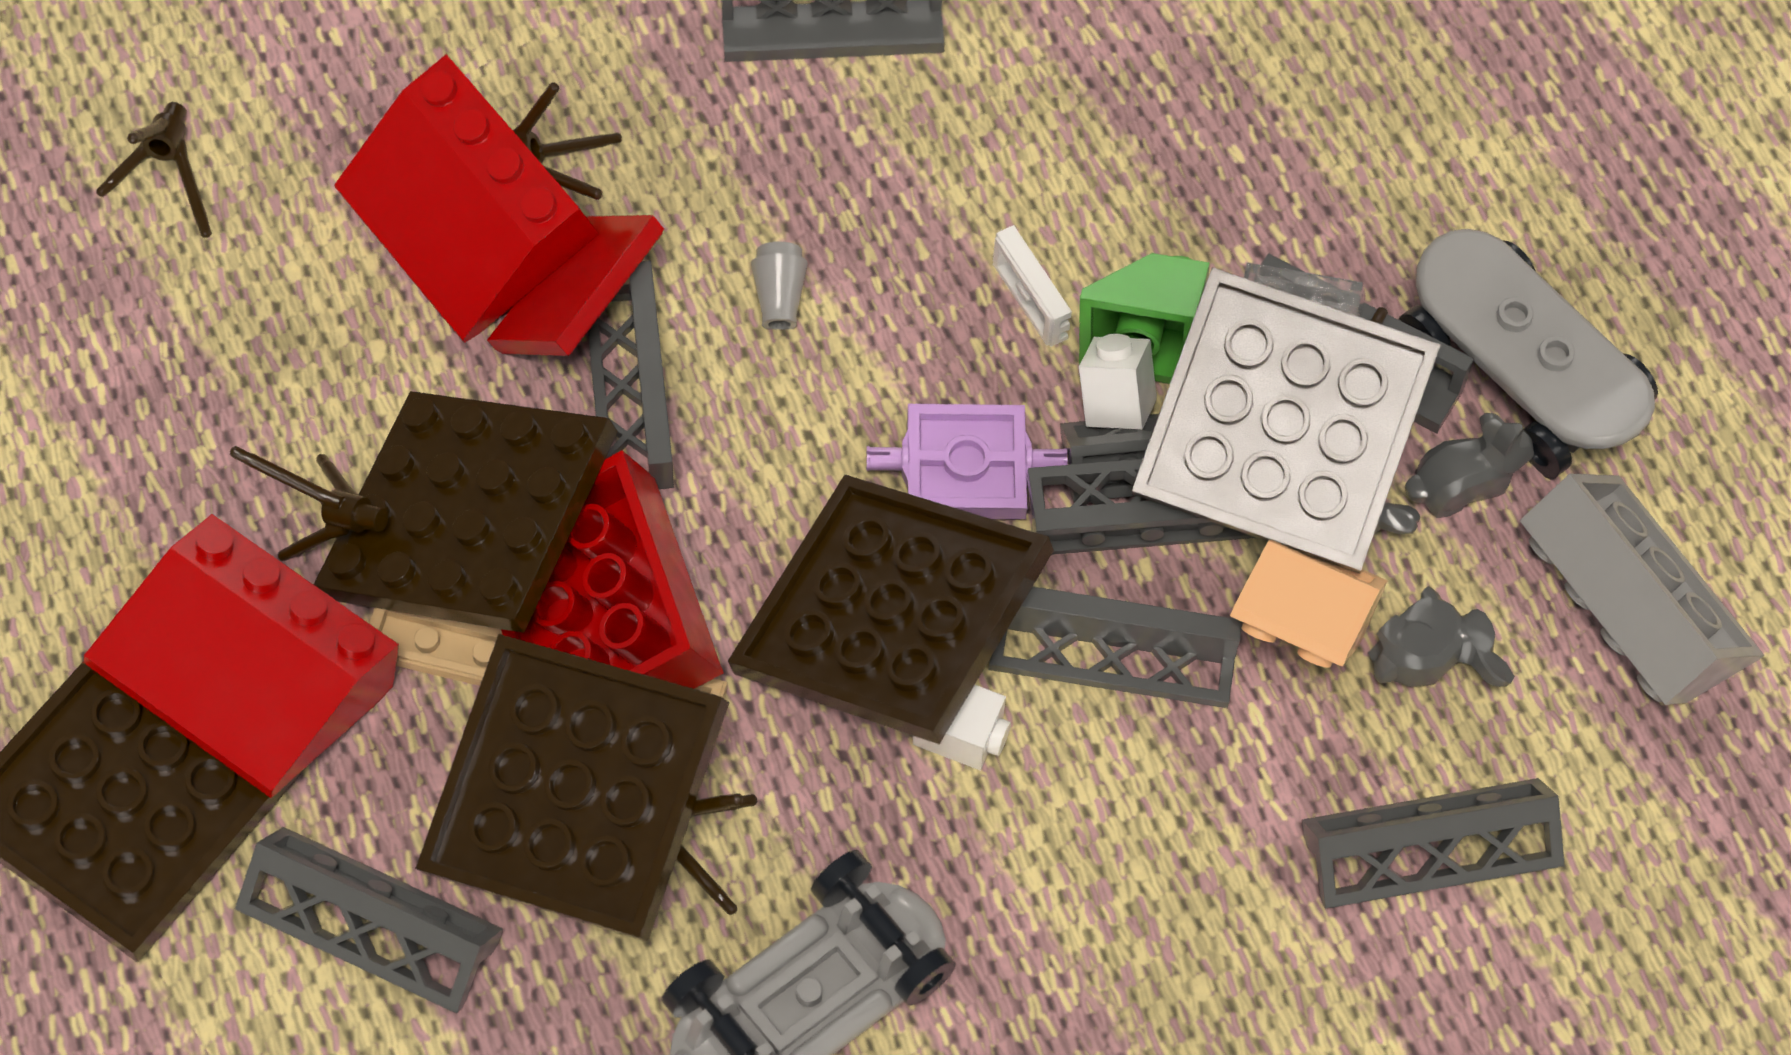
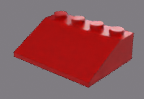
(461, 201)
(625, 586)
(244, 656)

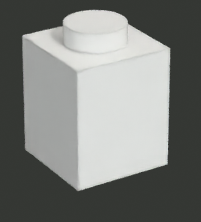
(1118, 382)
(975, 730)

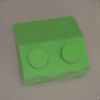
(1146, 301)

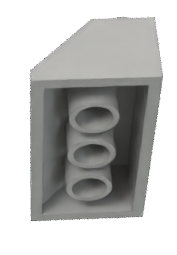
(1638, 587)

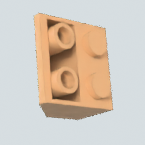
(1308, 604)

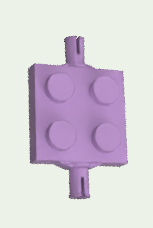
(967, 457)

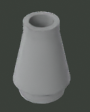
(779, 282)

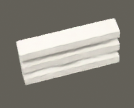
(1031, 286)

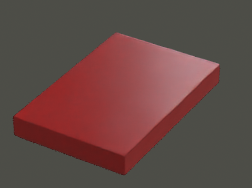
(574, 296)

